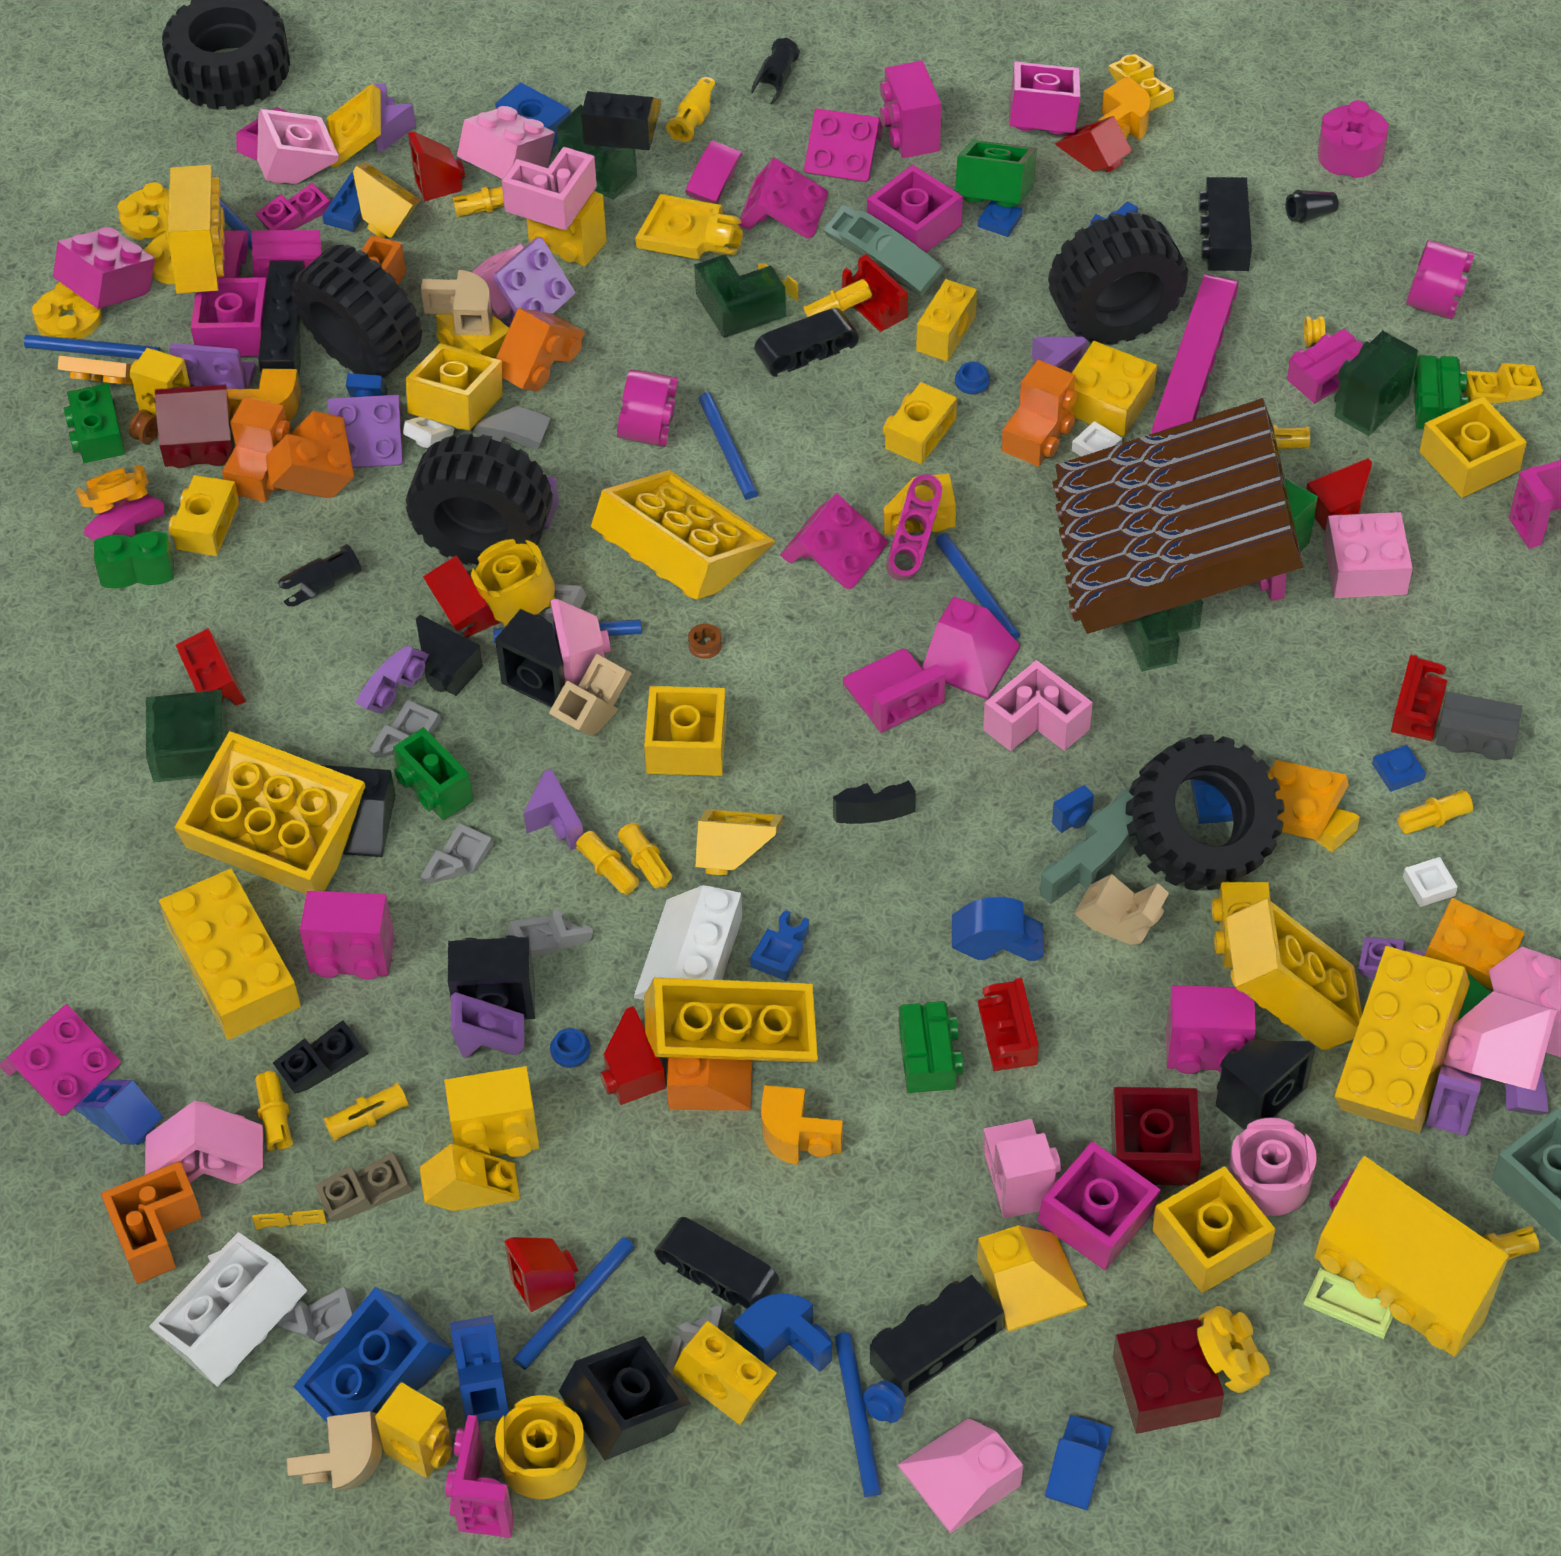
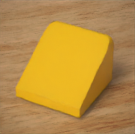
(1339, 829)

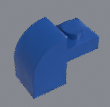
(995, 925)
(779, 1322)
(479, 1368)

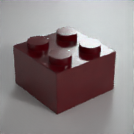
(1157, 1133)
(1166, 1376)

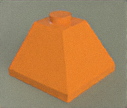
(709, 1084)

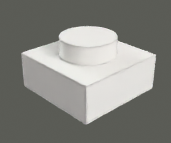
(426, 431)
(1094, 439)
(1430, 882)

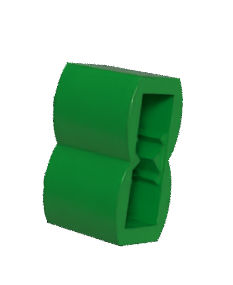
(134, 559)

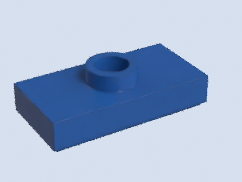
(344, 209)

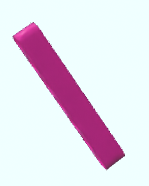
(1196, 352)

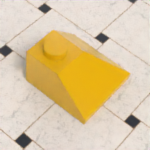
(382, 200)
(731, 837)
(1028, 1275)

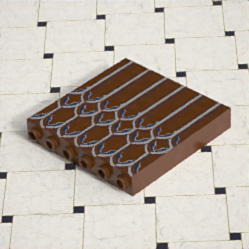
(1175, 517)

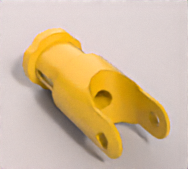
(691, 111)

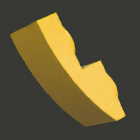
(1143, 74)
(1510, 383)

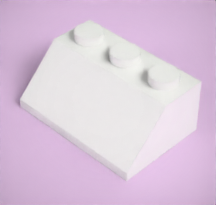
(693, 936)
(228, 1308)

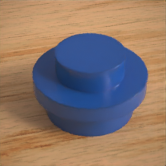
(972, 378)
(570, 1048)
(884, 1401)

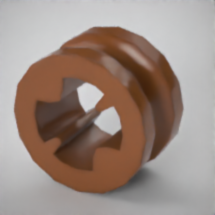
(144, 426)
(712, 646)

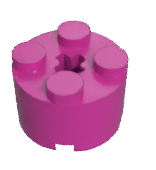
(1352, 140)
(1439, 279)
(647, 407)

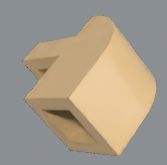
(464, 298)
(593, 700)
(1119, 912)
(353, 1453)

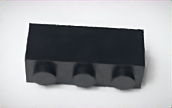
(1225, 224)
(936, 1335)

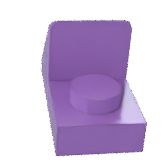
(395, 120)
(1059, 351)
(552, 807)
(485, 1024)
(1454, 1100)

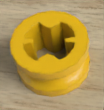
(1313, 330)

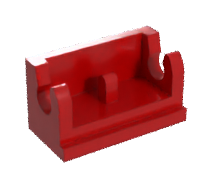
(888, 299)
(459, 597)
(209, 666)
(1419, 699)
(1008, 1026)

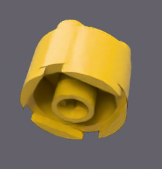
(513, 579)
(545, 1470)

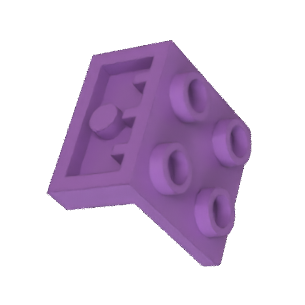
(533, 280)
(215, 366)
(371, 428)

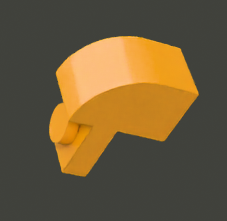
(1128, 105)
(275, 386)
(789, 1132)

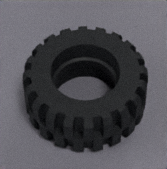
(228, 76)
(1110, 249)
(356, 311)
(483, 470)
(1244, 787)

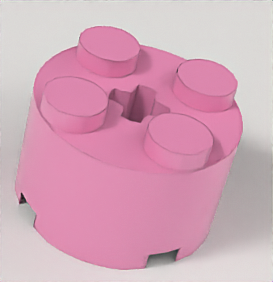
(1274, 1165)

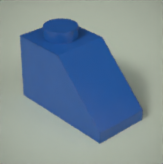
(120, 1111)

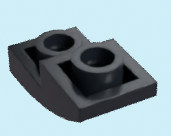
(862, 806)
(313, 1063)

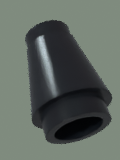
(1308, 205)

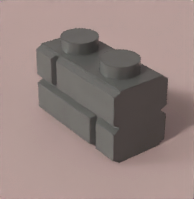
(1479, 726)

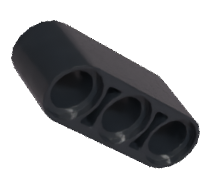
(805, 341)
(716, 1263)

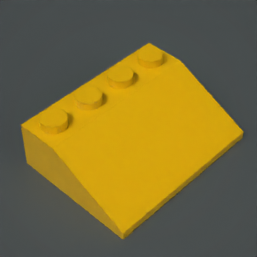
(679, 532)
(271, 814)
(1411, 1257)

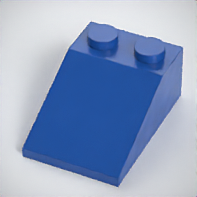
(371, 1356)

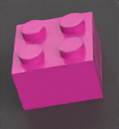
(1044, 97)
(911, 109)
(917, 207)
(103, 267)
(230, 315)
(347, 934)
(1206, 1026)
(1098, 1205)

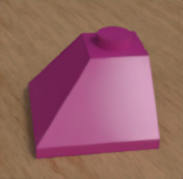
(971, 648)

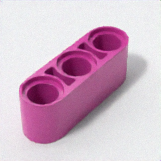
(914, 510)

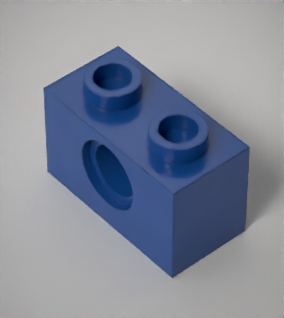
(535, 106)

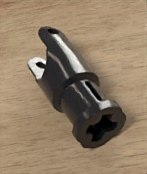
(777, 67)
(320, 575)

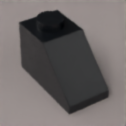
(450, 659)

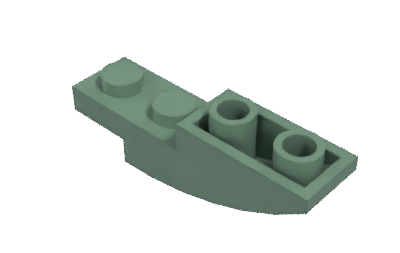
(885, 247)
(1094, 857)

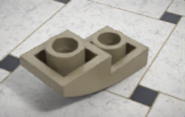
(355, 1192)

